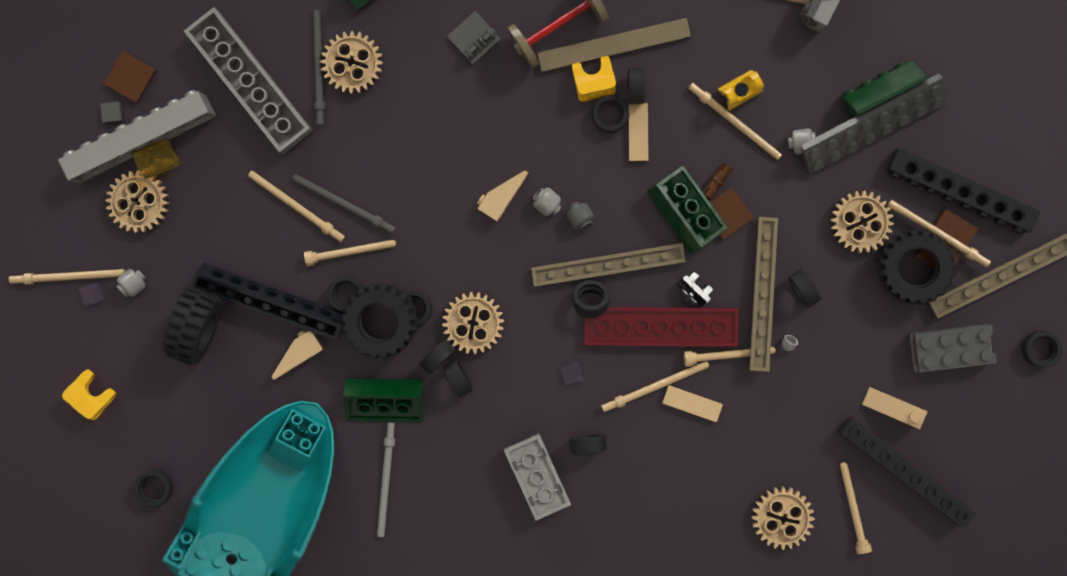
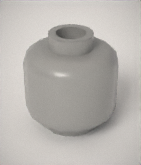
(800, 137)
(546, 201)
(131, 283)

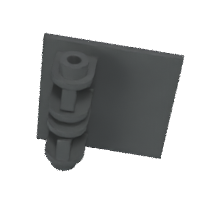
(474, 37)

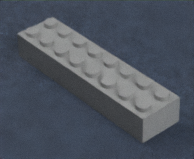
(248, 80)
(144, 131)

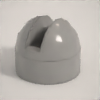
(789, 343)

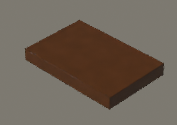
(956, 228)

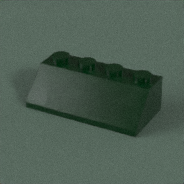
(882, 89)
(687, 209)
(383, 400)

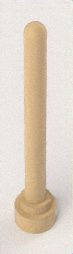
(313, 257)
(692, 358)
(862, 544)

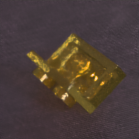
(155, 159)

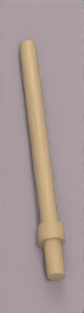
(705, 97)
(326, 227)
(970, 253)
(30, 278)
(621, 400)

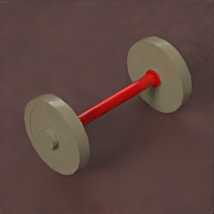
(523, 45)

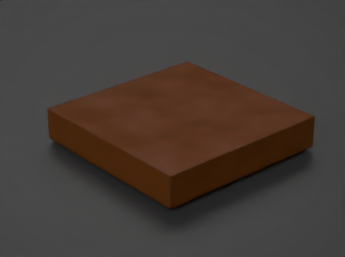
(130, 76)
(731, 211)

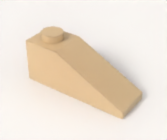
(499, 198)
(300, 350)
(894, 408)

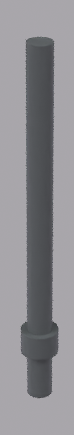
(319, 105)
(376, 221)

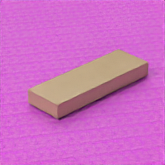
(638, 132)
(692, 403)

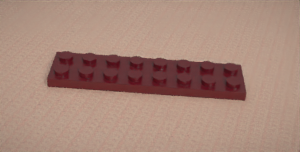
(663, 327)

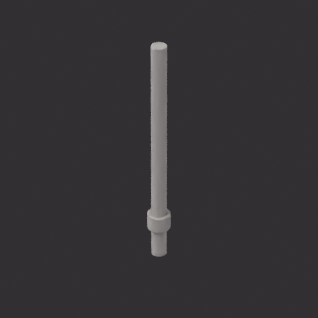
(389, 442)

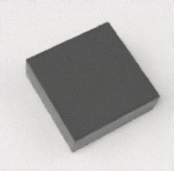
(111, 112)

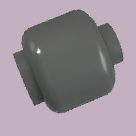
(580, 216)

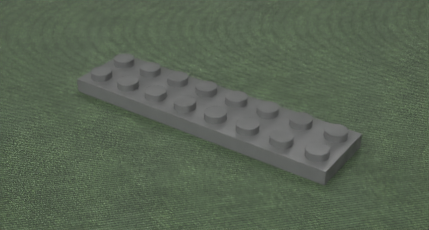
(874, 124)

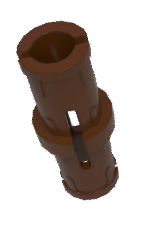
(717, 180)

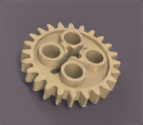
(357, 46)
(152, 211)
(868, 237)
(455, 319)
(777, 534)

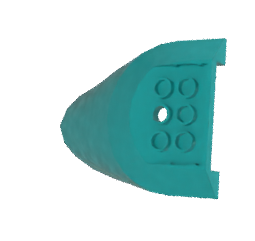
(260, 499)

